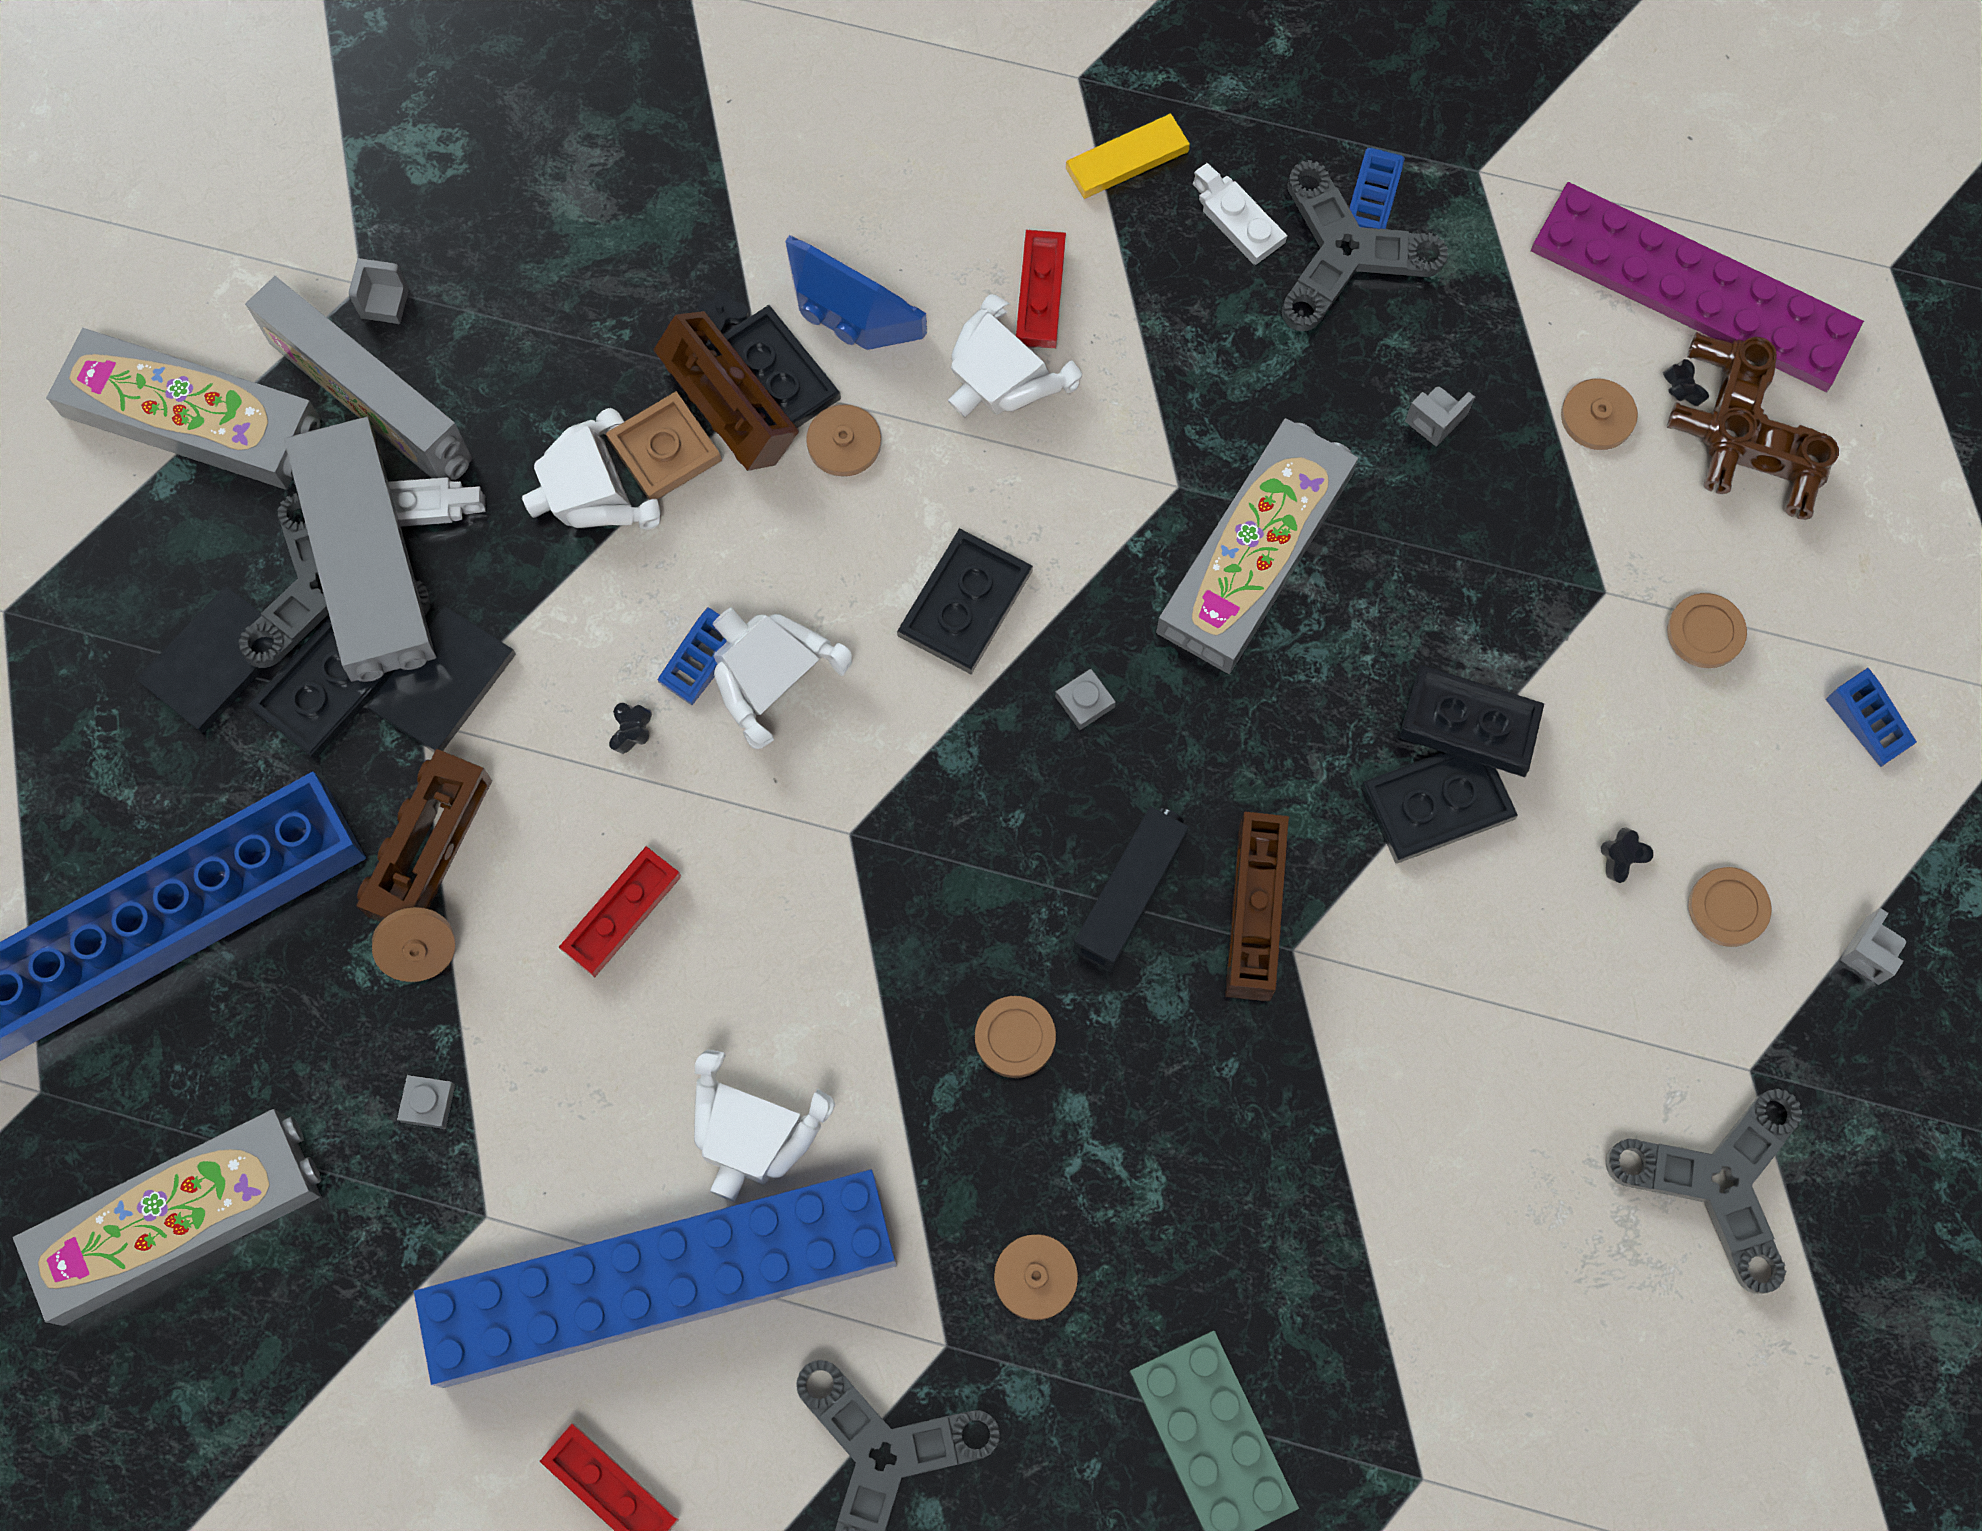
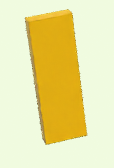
(1127, 156)

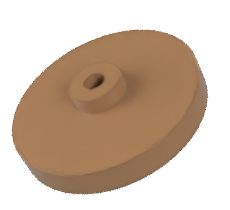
(1599, 414)
(843, 440)
(1707, 630)
(1730, 907)
(413, 944)
(1015, 1036)
(1035, 1277)

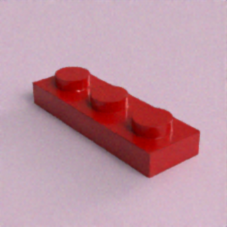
(1040, 288)
(620, 911)
(605, 1485)

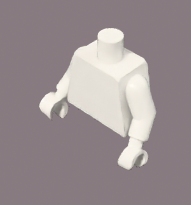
(1000, 367)
(583, 483)
(764, 662)
(748, 1133)

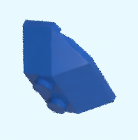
(849, 301)

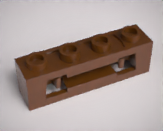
(725, 390)
(460, 790)
(1257, 906)

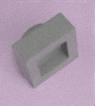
(1085, 699)
(426, 1102)

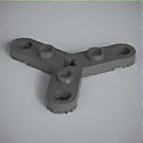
(1372, 252)
(301, 604)
(1737, 1210)
(917, 1447)

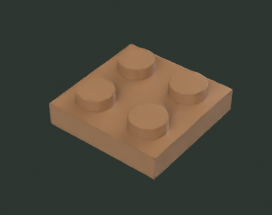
(663, 446)

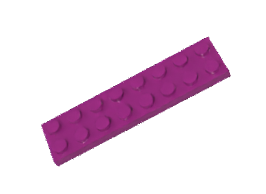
(1695, 284)

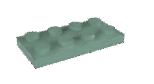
(1213, 1438)

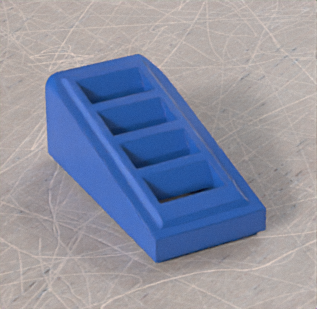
(1382, 169)
(688, 648)
(1875, 696)

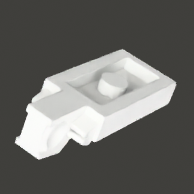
(1237, 215)
(434, 501)

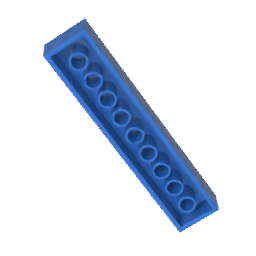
(170, 909)
(653, 1279)

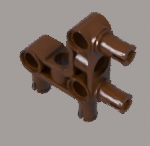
(1760, 441)

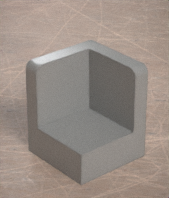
(378, 291)
(1437, 414)
(1875, 949)

